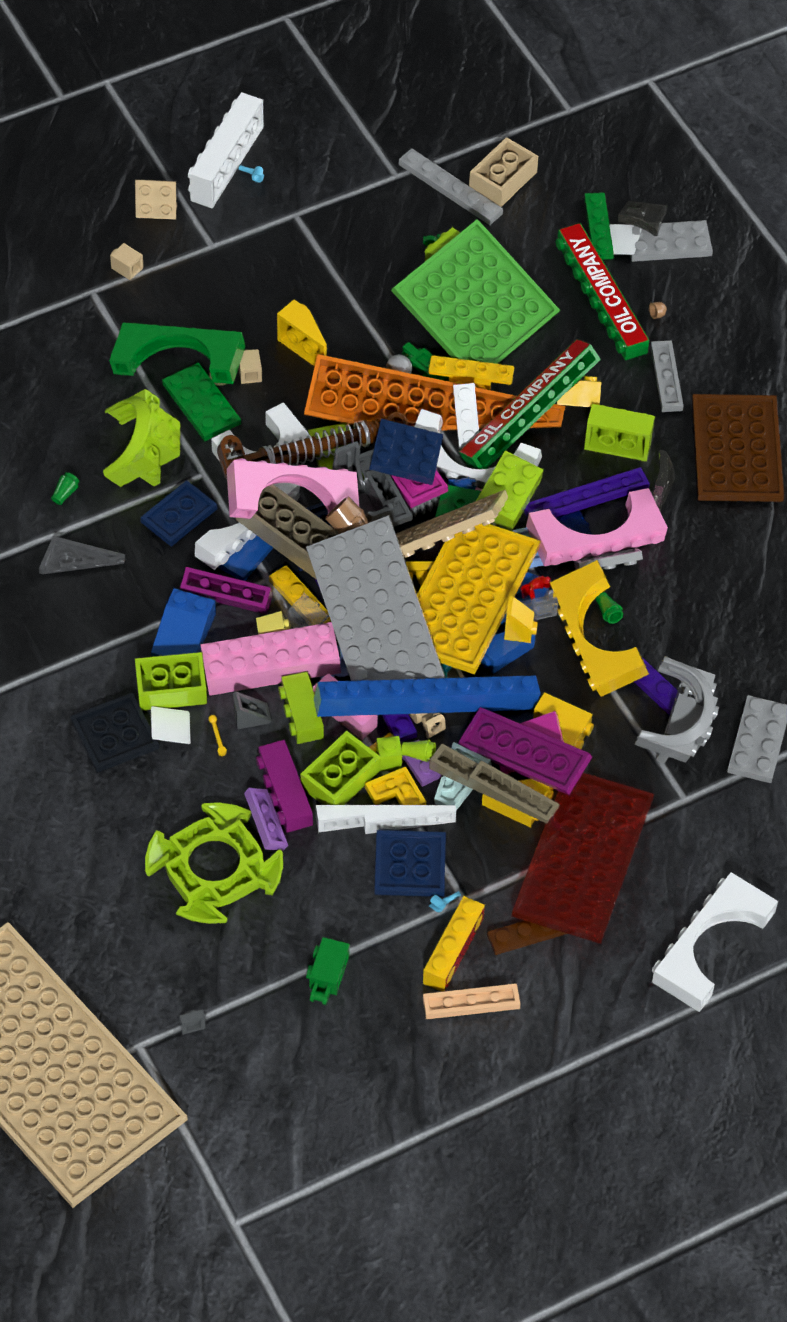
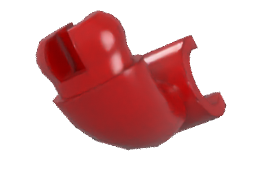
(537, 583)

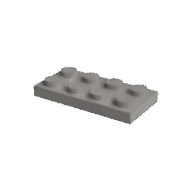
(673, 242)
(758, 739)

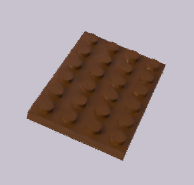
(737, 448)

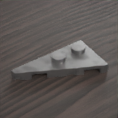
(71, 555)

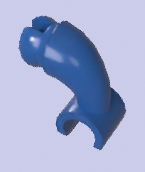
(464, 483)

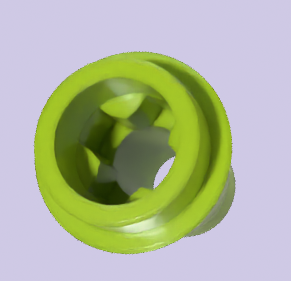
(419, 750)

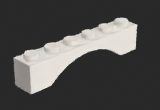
(219, 544)

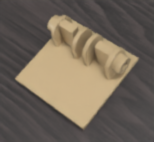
(155, 199)

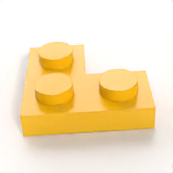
(395, 784)

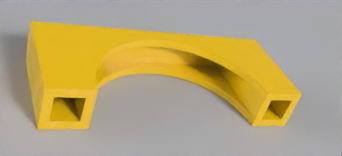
(606, 668)
(574, 726)

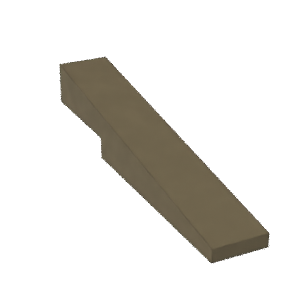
(492, 783)

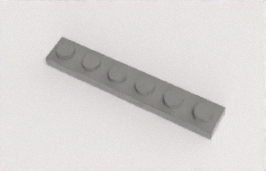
(451, 186)

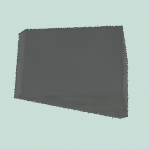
(250, 711)

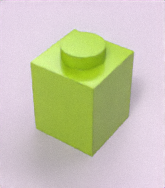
(390, 752)

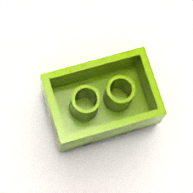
(619, 432)
(520, 482)
(171, 681)
(340, 771)

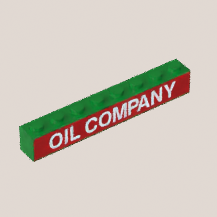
(602, 291)
(529, 405)

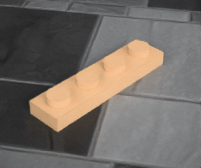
(471, 1001)

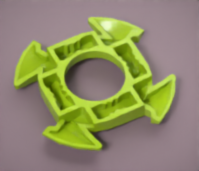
(205, 895)

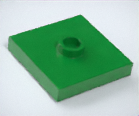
(456, 498)

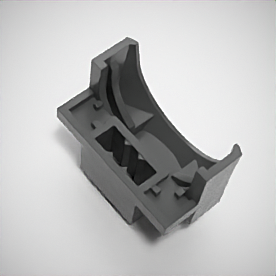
(374, 487)

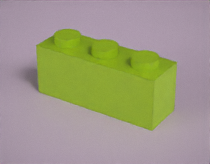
(300, 708)

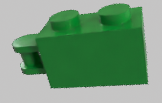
(328, 969)

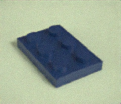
(178, 513)

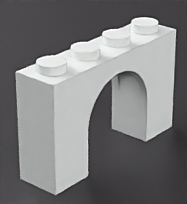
(279, 421)

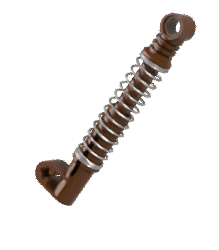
(305, 448)

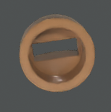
(657, 310)

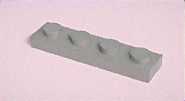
(666, 376)

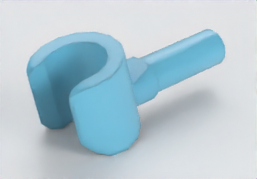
(257, 173)
(439, 904)

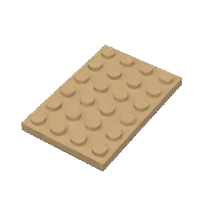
(453, 522)

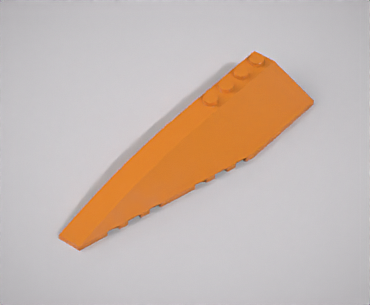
(359, 391)

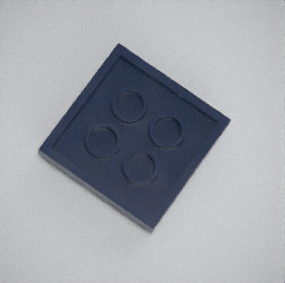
(406, 451)
(410, 863)

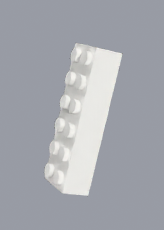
(226, 150)

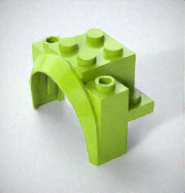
(152, 443)

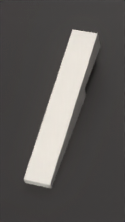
(382, 816)

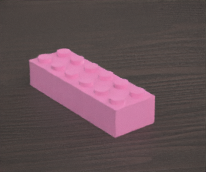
(269, 656)

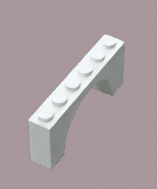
(452, 470)
(731, 902)

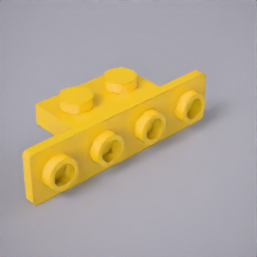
(470, 371)

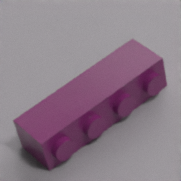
(227, 590)
(284, 786)

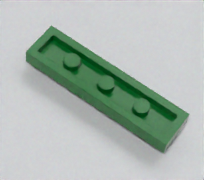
(599, 224)

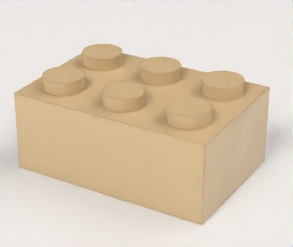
(503, 171)

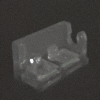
(543, 606)

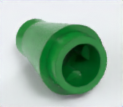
(65, 487)
(610, 610)

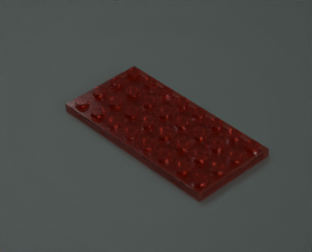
(583, 858)

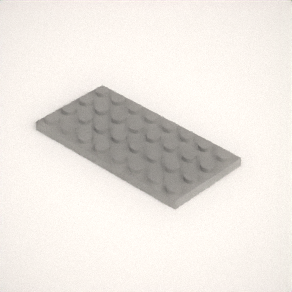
(374, 605)

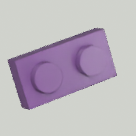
(421, 770)

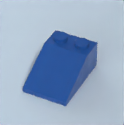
(184, 624)

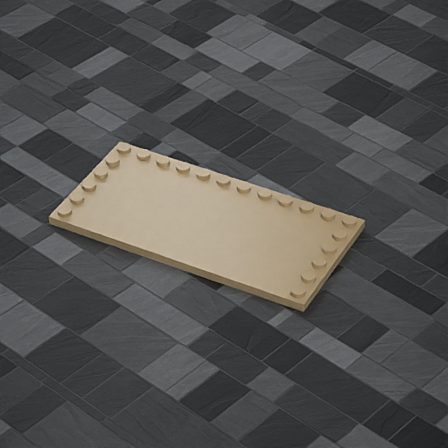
(68, 1083)

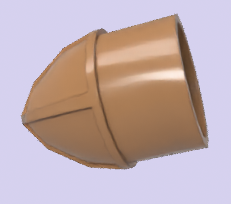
(346, 516)

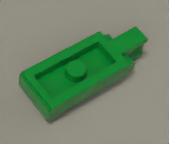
(420, 360)

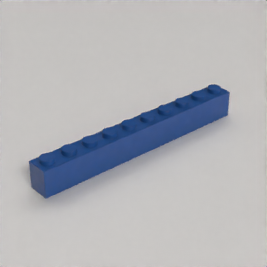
(426, 695)

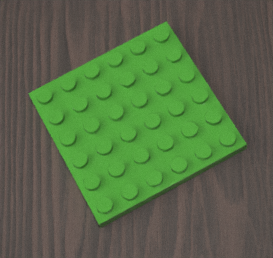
(475, 298)

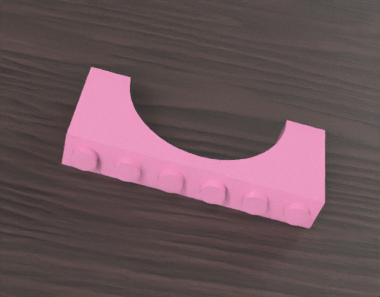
(249, 478)
(562, 544)

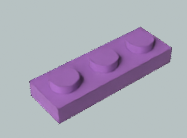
(266, 819)

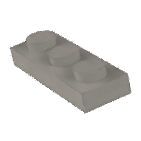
(609, 560)

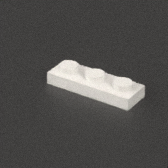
(465, 413)

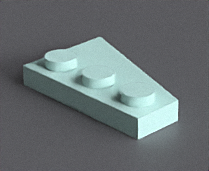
(452, 792)

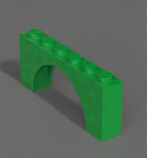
(140, 341)

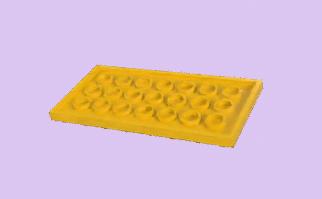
(471, 590)

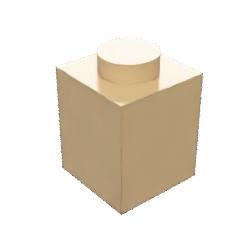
(126, 261)
(250, 367)

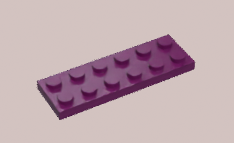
(525, 750)

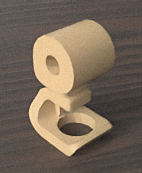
(429, 723)

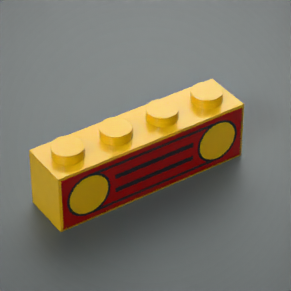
(453, 944)

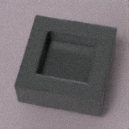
(192, 1021)

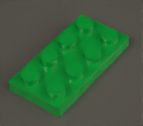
(201, 401)

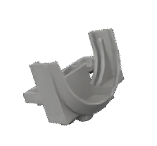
(689, 717)

